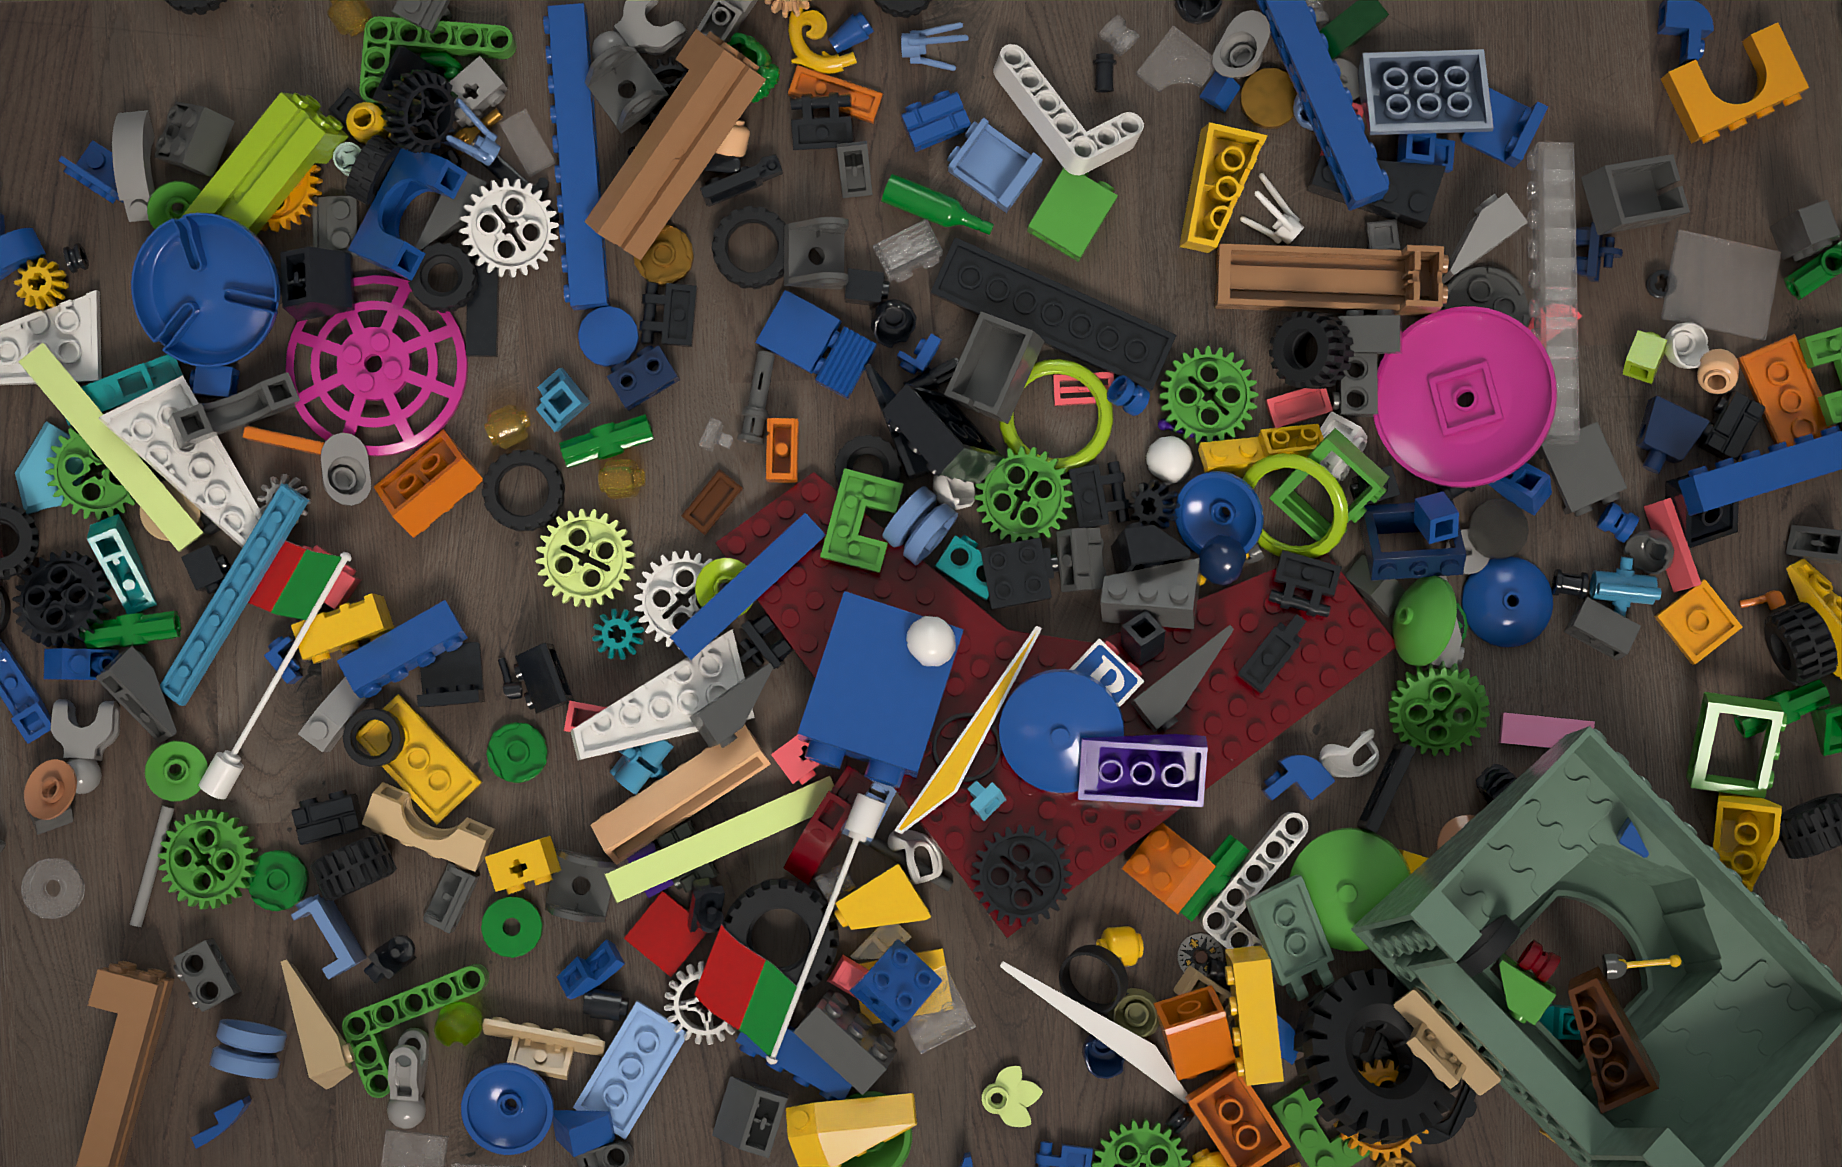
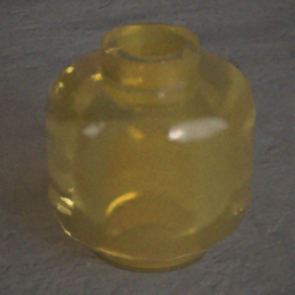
(349, 16)
(507, 426)
(621, 479)

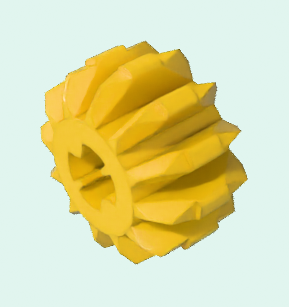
(37, 274)

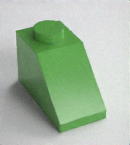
(1524, 993)

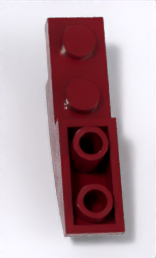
(826, 825)

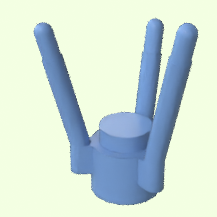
(915, 44)
(481, 148)

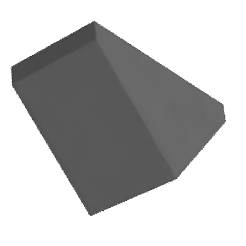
(854, 169)
(1815, 544)
(1381, 593)

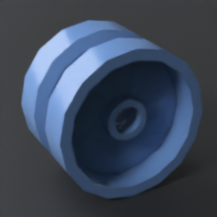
(919, 525)
(248, 1049)

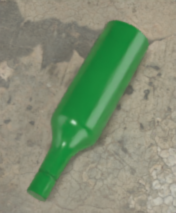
(930, 205)

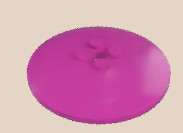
(1458, 354)

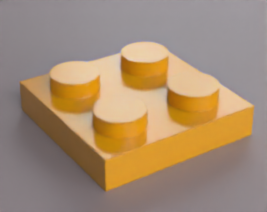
(1698, 622)

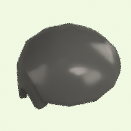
(1650, 551)

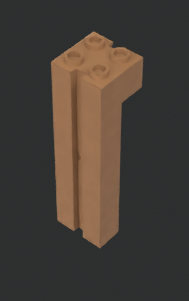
(677, 143)
(1331, 279)
(141, 1008)

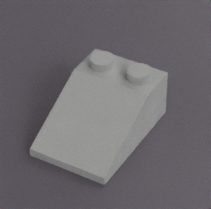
(1492, 225)

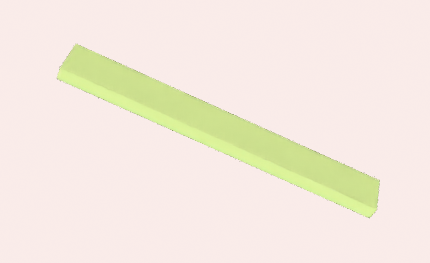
(113, 452)
(717, 841)

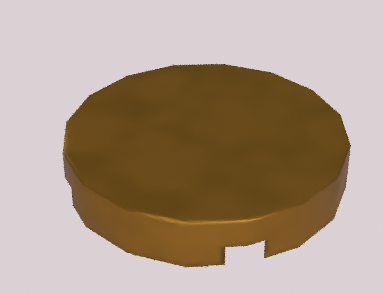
(1268, 98)
(667, 258)

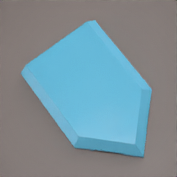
(31, 472)

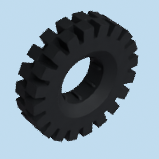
(1327, 1042)

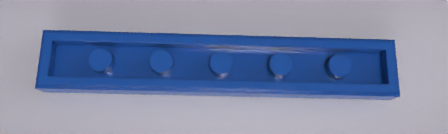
(747, 586)

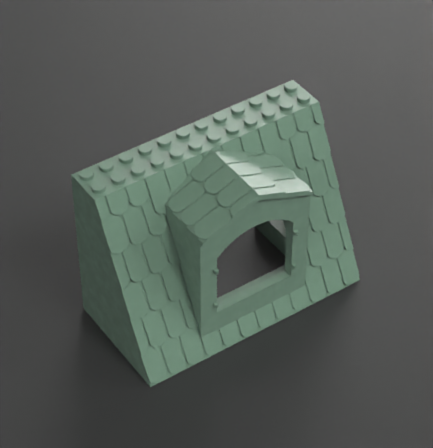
(1721, 1028)

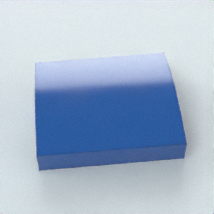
(798, 331)

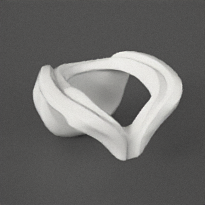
(1339, 759)
(909, 841)

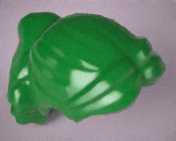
(760, 56)

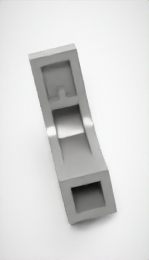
(131, 162)

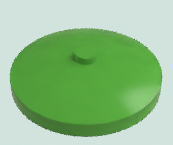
(1346, 878)

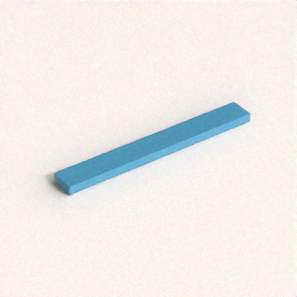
(233, 594)

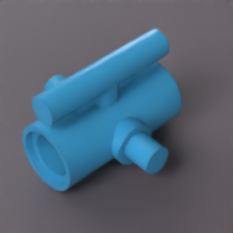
(1624, 587)
(641, 763)

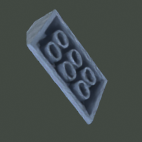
(1425, 92)

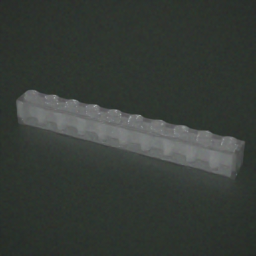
(1555, 277)

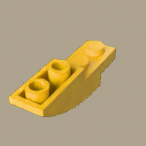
(1240, 454)

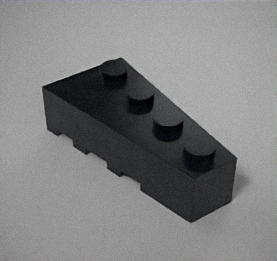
(1409, 193)

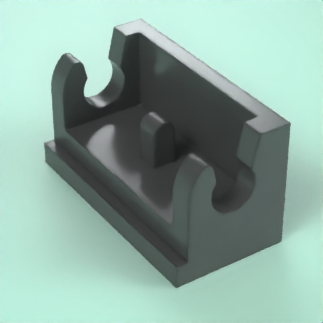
(1602, 629)
(451, 898)

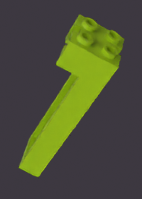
(271, 161)

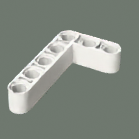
(1055, 123)
(1248, 889)

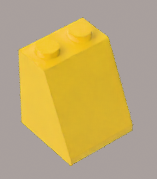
(882, 902)

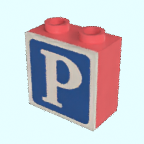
(1105, 665)

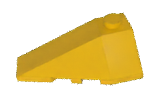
(1817, 591)

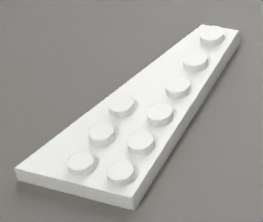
(67, 330)
(198, 471)
(664, 703)

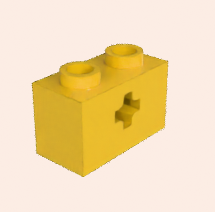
(507, 870)

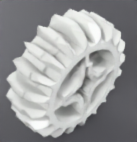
(690, 1005)

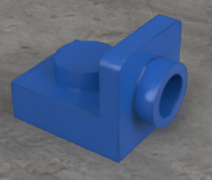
(925, 352)
(276, 657)

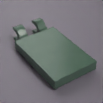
(1291, 935)

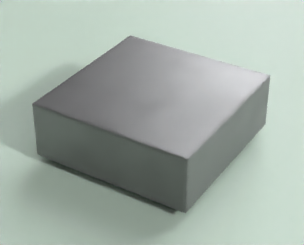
(1382, 235)

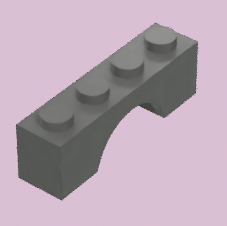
(243, 408)

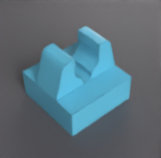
(986, 799)

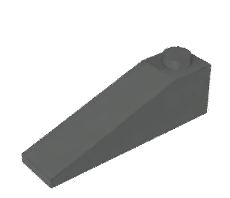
(1169, 695)

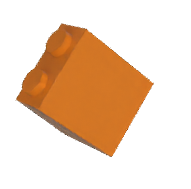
(1195, 1032)

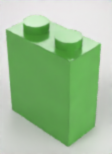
(1072, 213)

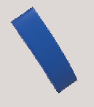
(22, 698)

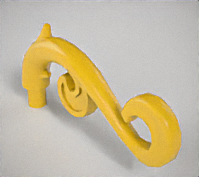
(821, 63)

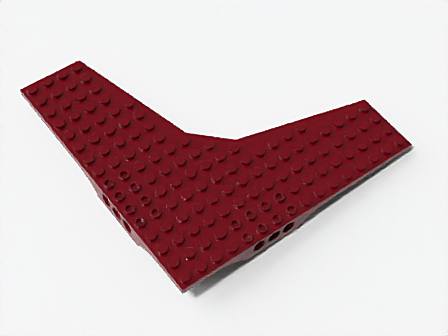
(1091, 831)

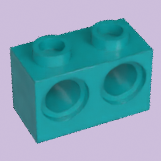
(966, 573)

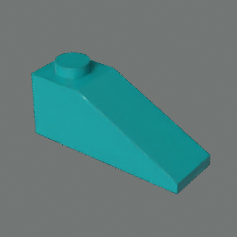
(121, 563)

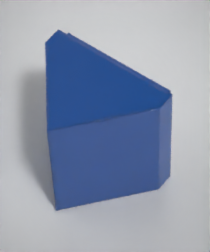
(1220, 91)

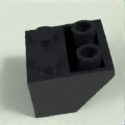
(316, 282)

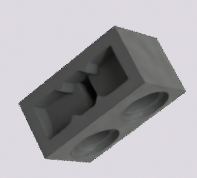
(1364, 386)
(214, 970)

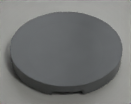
(1489, 289)

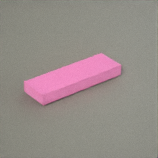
(1537, 730)

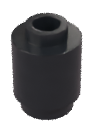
(605, 1004)

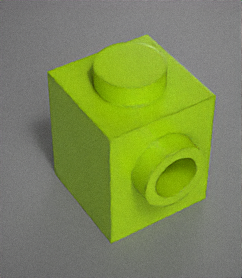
(1645, 356)

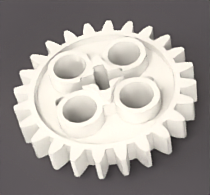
(531, 212)
(665, 579)

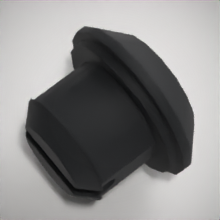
(209, 526)

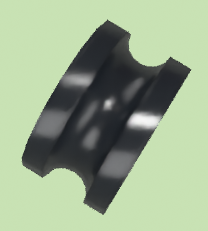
(75, 258)
(1652, 279)
(1179, 1118)

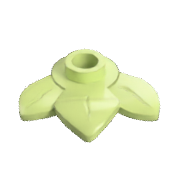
(1016, 1097)

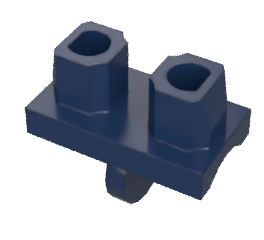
(1590, 265)

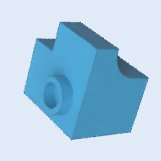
(560, 400)

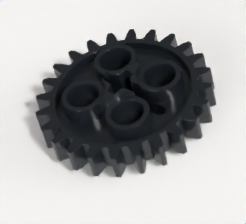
(62, 599)
(1002, 896)

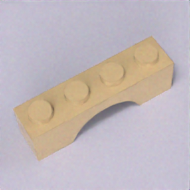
(393, 814)

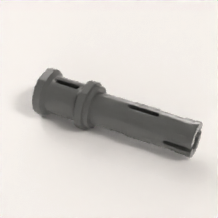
(757, 400)

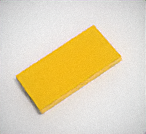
(426, 763)

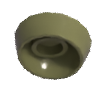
(1136, 1013)

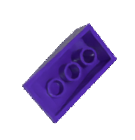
(1144, 769)

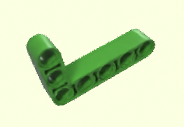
(424, 42)
(402, 1012)

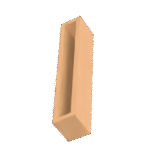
(679, 795)

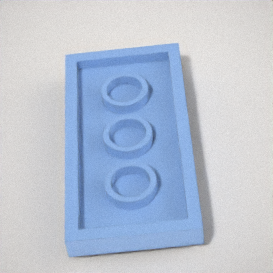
(632, 1067)

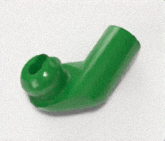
(445, 61)

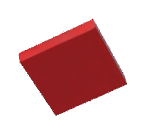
(664, 934)

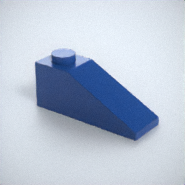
(1525, 488)

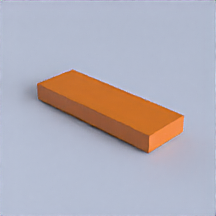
(864, 100)
(283, 440)

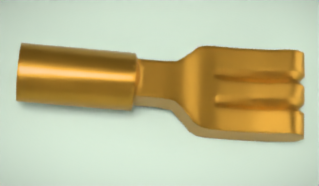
(469, 134)

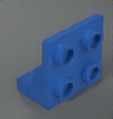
(1512, 131)
(94, 171)
(896, 986)

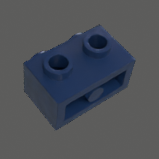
(642, 377)

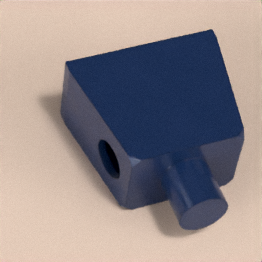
(1667, 433)

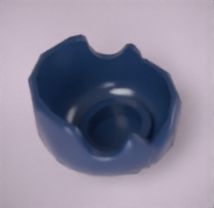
(1222, 560)
(1101, 1059)

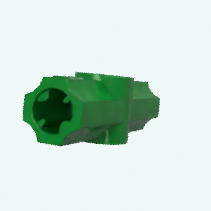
(1814, 272)
(606, 441)
(134, 630)
(1793, 703)
(1226, 859)

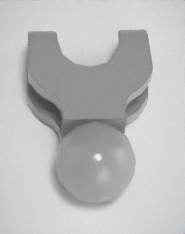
(639, 33)
(85, 744)
(407, 1080)

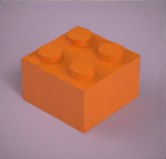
(1168, 867)

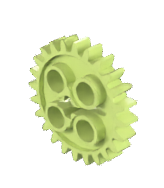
(573, 582)

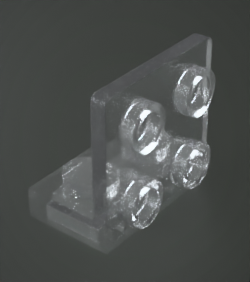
(940, 1016)

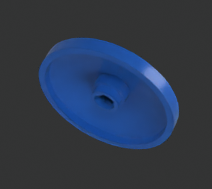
(1046, 724)

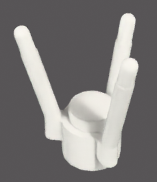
(1286, 226)

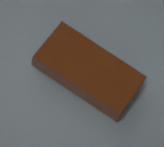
(712, 502)

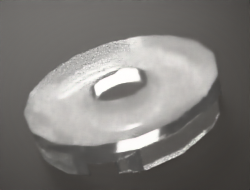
(35, 893)

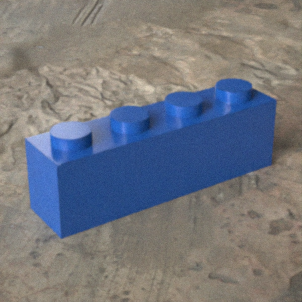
(402, 650)
(803, 1063)

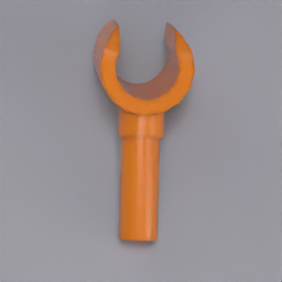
(1773, 598)

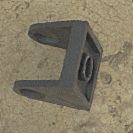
(624, 67)
(827, 238)
(566, 902)

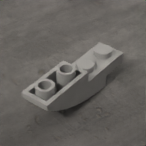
(725, 17)

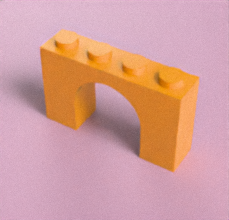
(1777, 82)

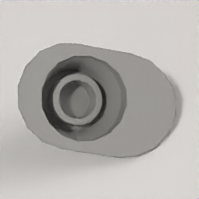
(1242, 45)
(345, 469)

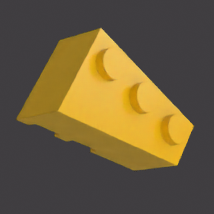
(344, 628)

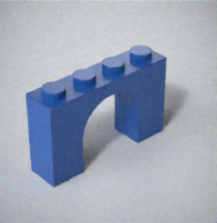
(408, 177)

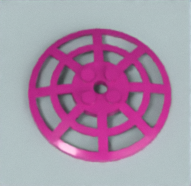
(392, 376)

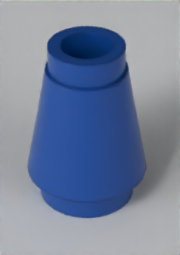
(851, 32)

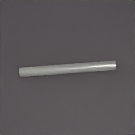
(151, 866)

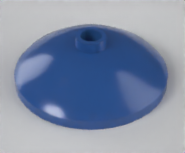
(1202, 513)
(1487, 607)
(494, 1122)

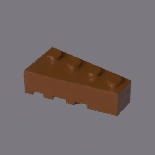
(1613, 1050)

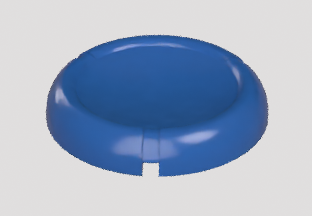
(205, 289)

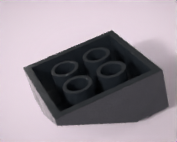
(942, 434)

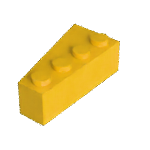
(1218, 178)
(1254, 1015)

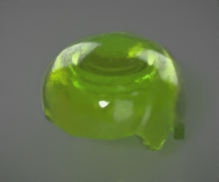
(458, 1023)

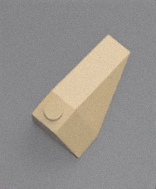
(323, 1047)

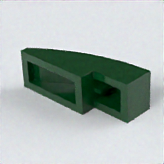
(1353, 25)

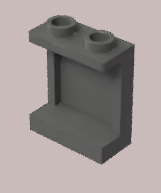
(1584, 471)

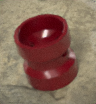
(1539, 961)

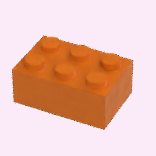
(1237, 1120)

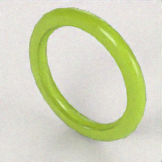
(1105, 412)
(1336, 493)

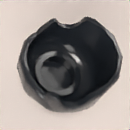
(1197, 10)
(893, 322)

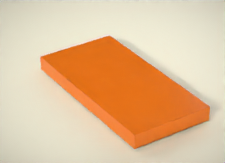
(1786, 389)

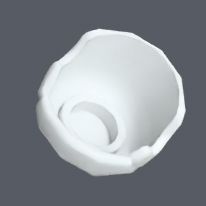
(1686, 345)
(1170, 459)
(953, 492)
(931, 641)

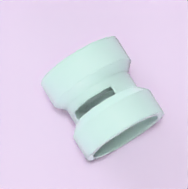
(345, 155)

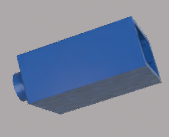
(873, 693)

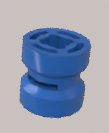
(1125, 394)
(1617, 522)

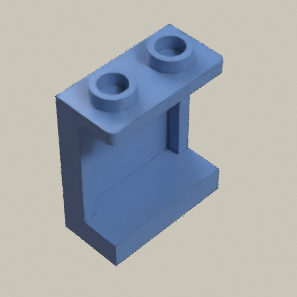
(993, 165)
(335, 931)

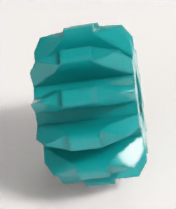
(623, 625)

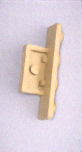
(1444, 1046)
(543, 1050)

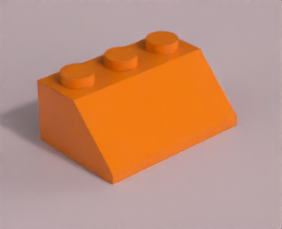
(428, 483)

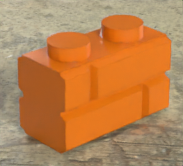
(782, 450)

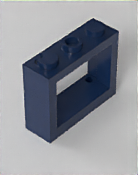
(1406, 564)

